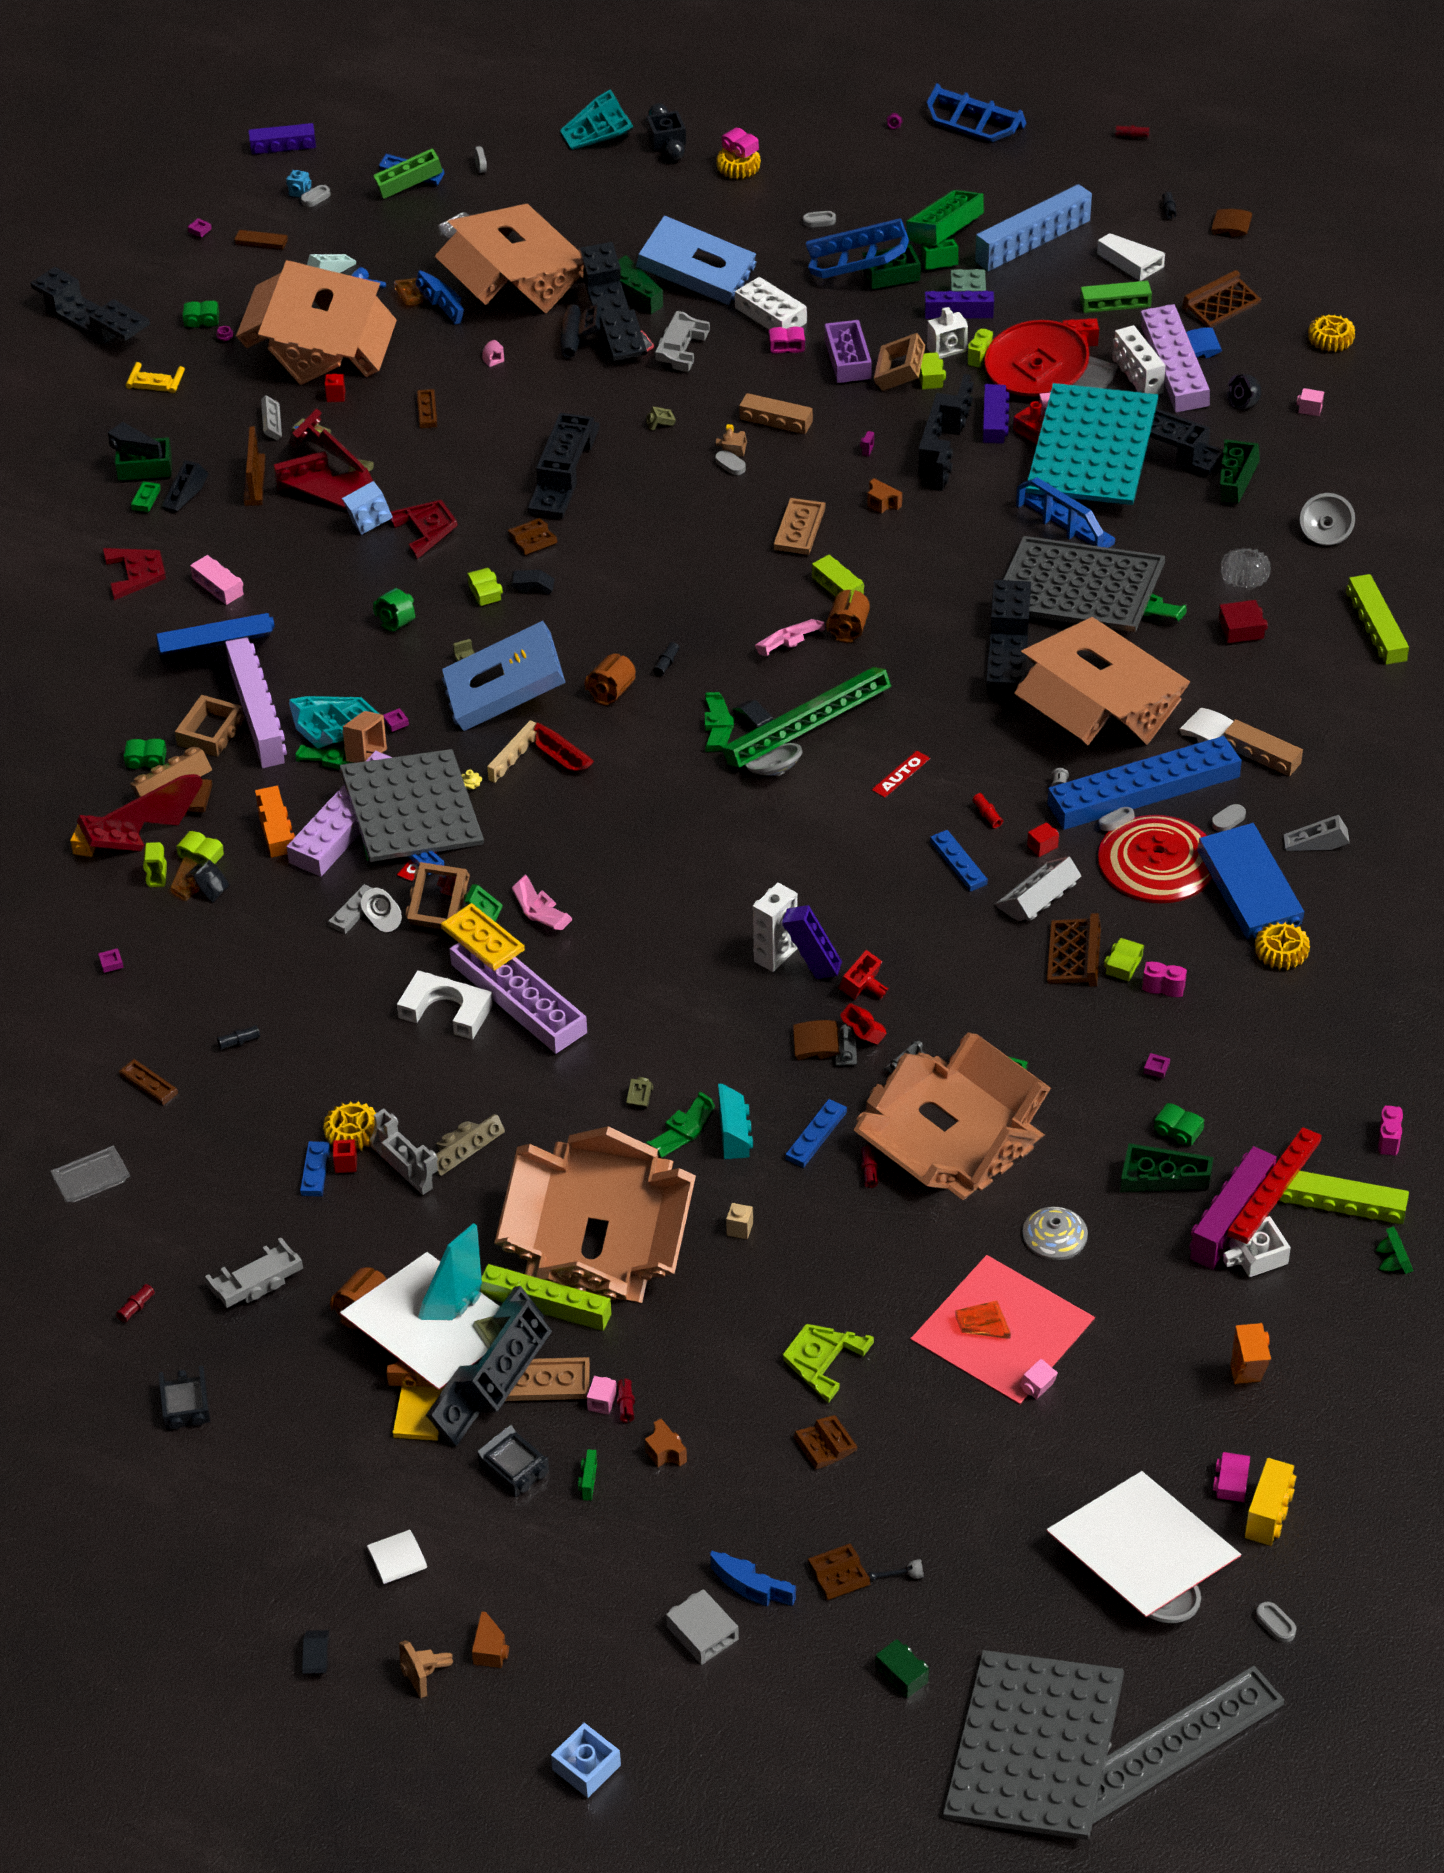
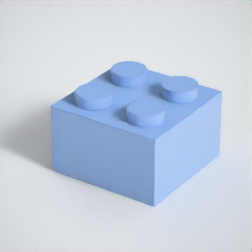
(367, 507)
(586, 1760)

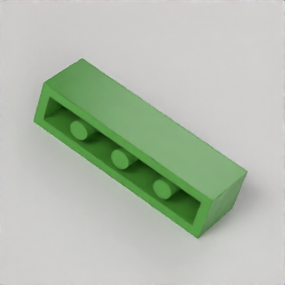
(408, 173)
(1115, 296)

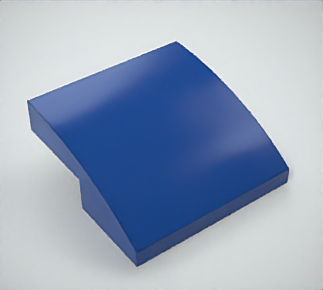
(1204, 342)

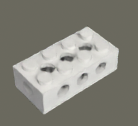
(770, 305)
(1138, 361)
(771, 940)

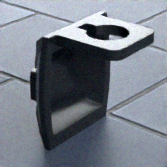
(209, 879)

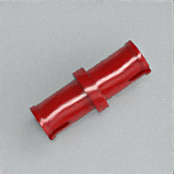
(987, 810)

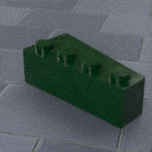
(639, 287)
(1237, 468)
(1164, 1170)

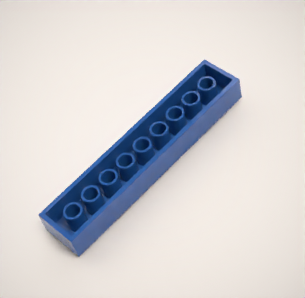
(1144, 782)

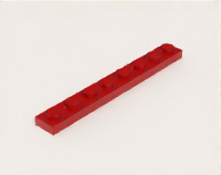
(1274, 1185)

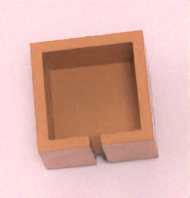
(364, 736)

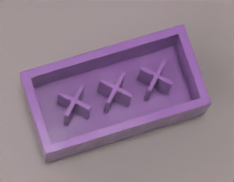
(848, 351)

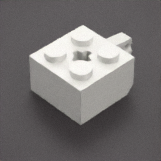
(947, 334)
(1262, 1253)

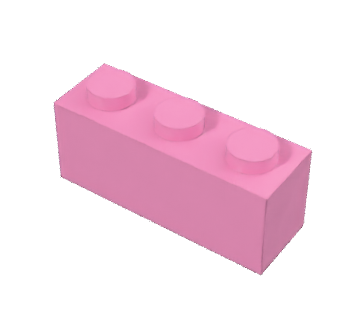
(217, 579)

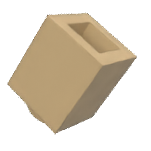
(739, 1221)

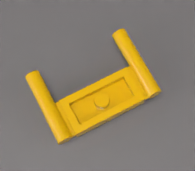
(153, 381)

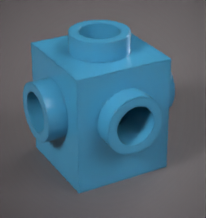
(298, 183)

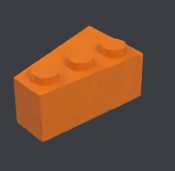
(274, 820)
(1249, 1353)

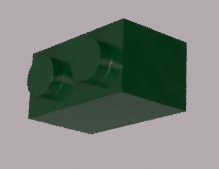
(902, 1668)

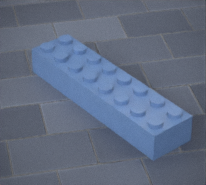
(1033, 227)

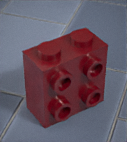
(1242, 621)

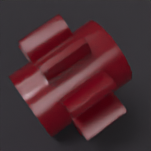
(447, 884)

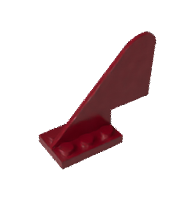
(324, 440)
(314, 477)
(122, 827)

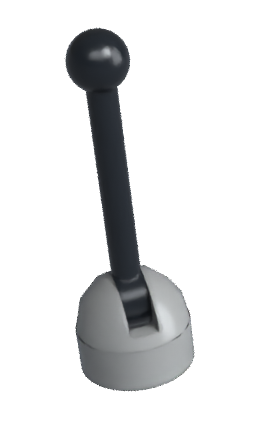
(913, 1569)

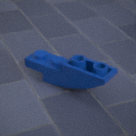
(440, 294)
(742, 1578)

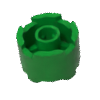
(394, 609)

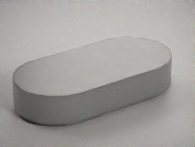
(480, 159)
(315, 196)
(819, 219)
(730, 462)
(1228, 817)
(1116, 818)
(1276, 1622)

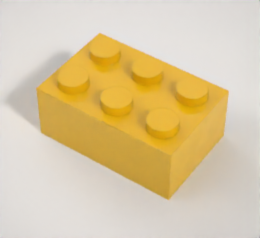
(1270, 1502)

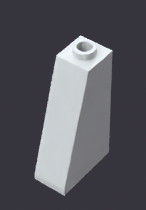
(1130, 256)

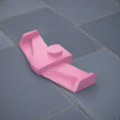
(788, 636)
(539, 906)

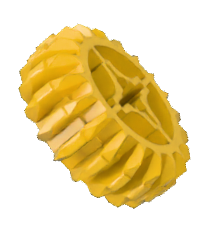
(737, 167)
(1331, 333)
(1294, 943)
(351, 1123)

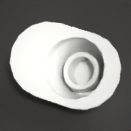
(381, 909)

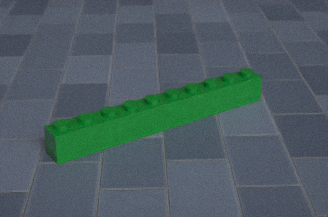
(806, 717)

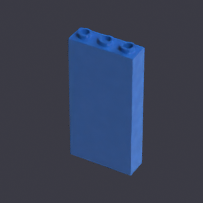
(214, 634)
(1249, 879)

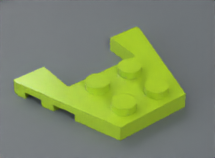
(814, 1352)

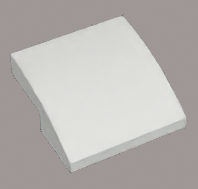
(1206, 725)
(397, 1556)

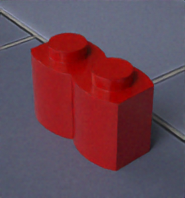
(863, 1024)

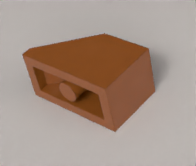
(489, 1644)

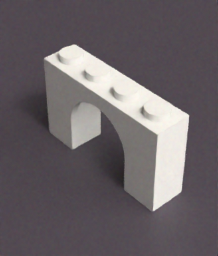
(430, 988)

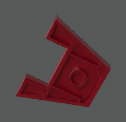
(430, 519)
(142, 568)

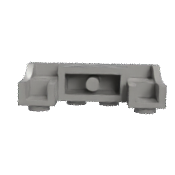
(676, 339)
(411, 1162)
(257, 1277)

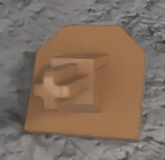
(420, 1664)

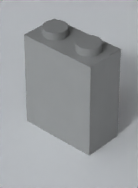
(702, 1626)

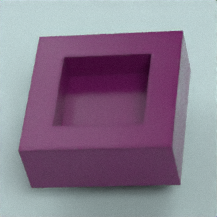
(199, 227)
(867, 443)
(396, 720)
(110, 960)
(1156, 1065)

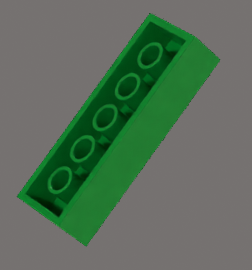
(945, 217)

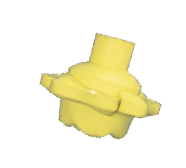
(471, 779)

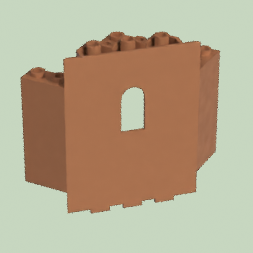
(485, 259)
(312, 339)
(1083, 697)
(980, 1090)
(603, 1179)

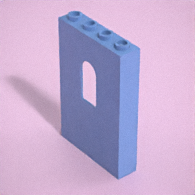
(670, 256)
(518, 684)

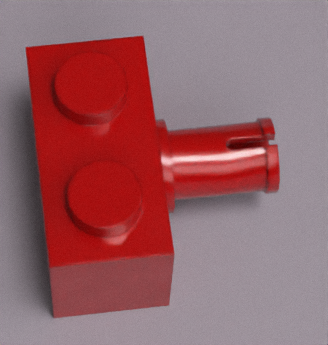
(1087, 328)
(1029, 422)
(862, 977)

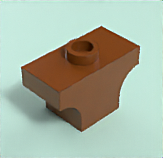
(883, 497)
(401, 1375)
(665, 1446)

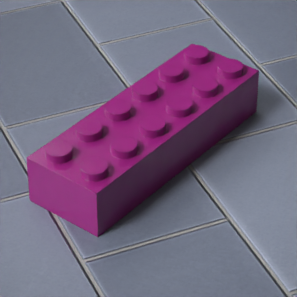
(1210, 1236)

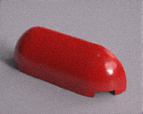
(561, 749)

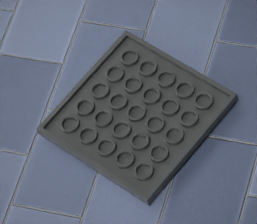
(411, 805)

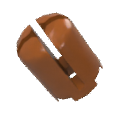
(850, 614)
(610, 678)
(356, 1287)

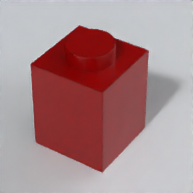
(335, 387)
(1043, 839)
(344, 1156)

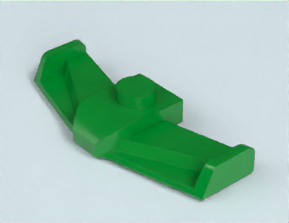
(1157, 607)
(718, 722)
(330, 757)
(683, 1126)

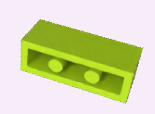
(835, 577)

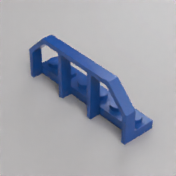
(975, 106)
(854, 239)
(1086, 529)

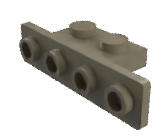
(466, 1141)

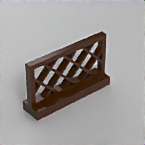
(1213, 291)
(254, 472)
(1090, 935)

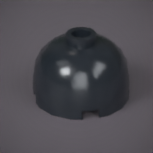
(1243, 391)

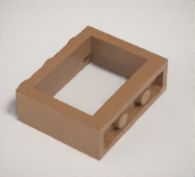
(910, 345)
(213, 746)
(457, 901)

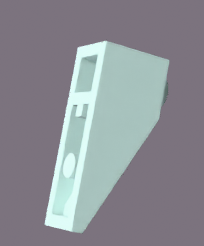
(331, 262)

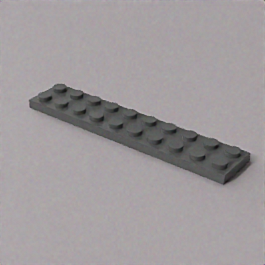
(1184, 1738)

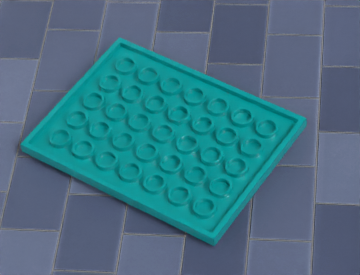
(1093, 442)

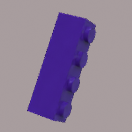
(282, 138)
(969, 303)
(995, 413)
(812, 942)

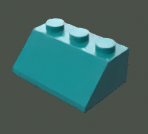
(734, 1123)

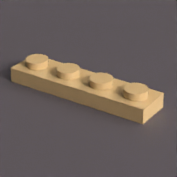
(512, 751)

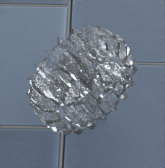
(1245, 568)

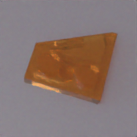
(408, 291)
(181, 886)
(983, 1320)

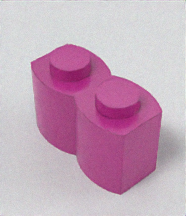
(740, 142)
(787, 339)
(1164, 979)
(1390, 1130)
(1233, 1476)

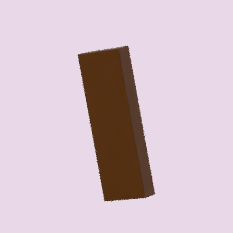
(261, 239)
(427, 408)
(148, 1082)

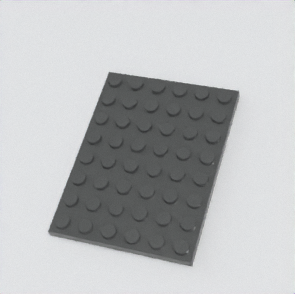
(1086, 581)
(1034, 1745)

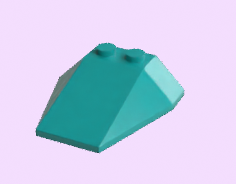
(597, 122)
(323, 717)
(455, 1280)

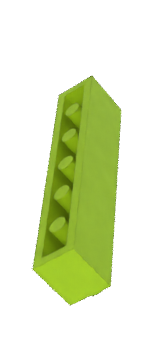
(1377, 619)
(1347, 1197)
(549, 1297)

